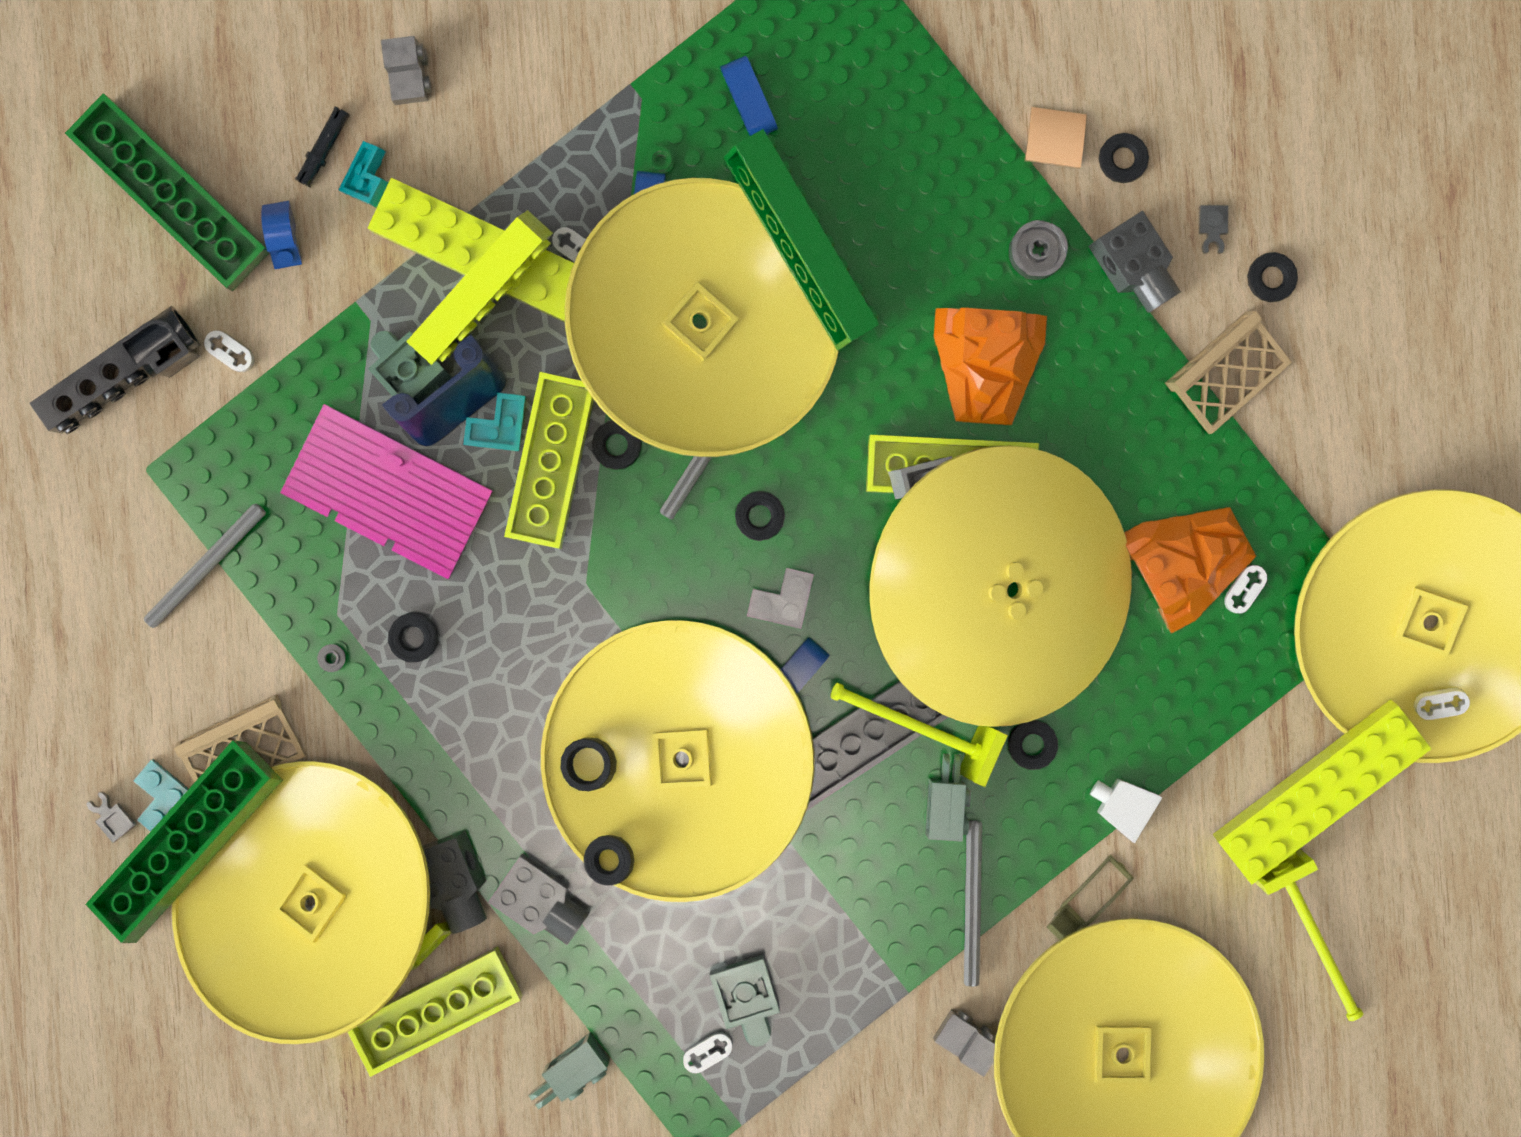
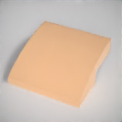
(1055, 137)

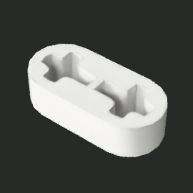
(566, 250)
(226, 357)
(1251, 592)
(1440, 697)
(711, 1058)

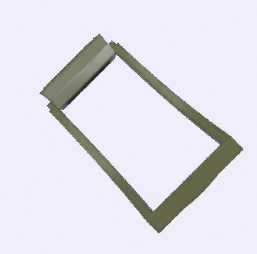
(1067, 920)

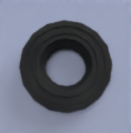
(1140, 153)
(1279, 261)
(604, 457)
(752, 500)
(412, 620)
(1040, 760)
(624, 853)

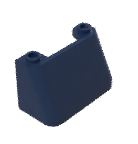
(454, 400)

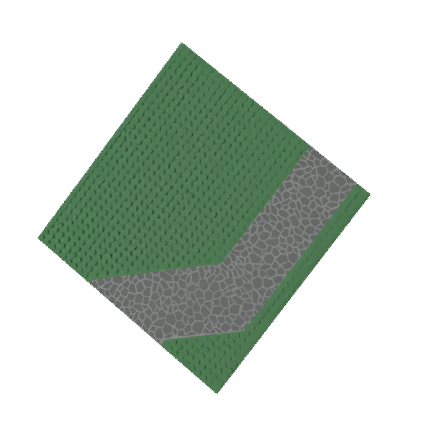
(860, 901)

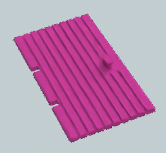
(386, 491)

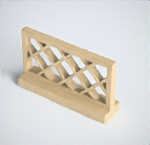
(1213, 354)
(236, 725)

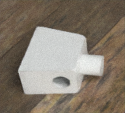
(1125, 806)

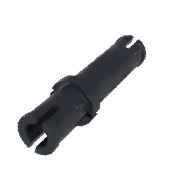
(322, 147)

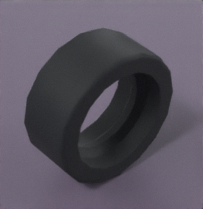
(568, 770)

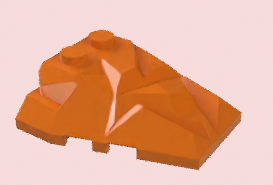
(987, 360)
(1189, 561)

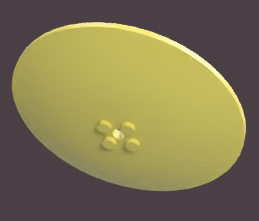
(633, 336)
(946, 577)
(1367, 605)
(695, 693)
(294, 970)
(1141, 988)

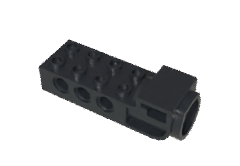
(135, 356)

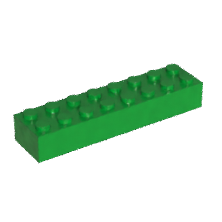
(167, 192)
(801, 239)
(184, 842)

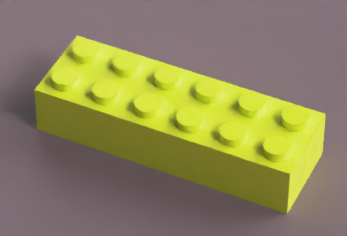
(479, 287)
(898, 452)
(550, 461)
(435, 1011)

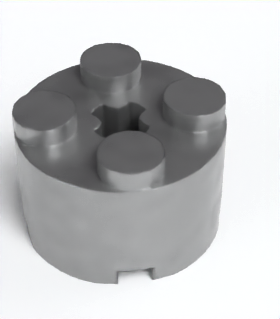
(1042, 234)

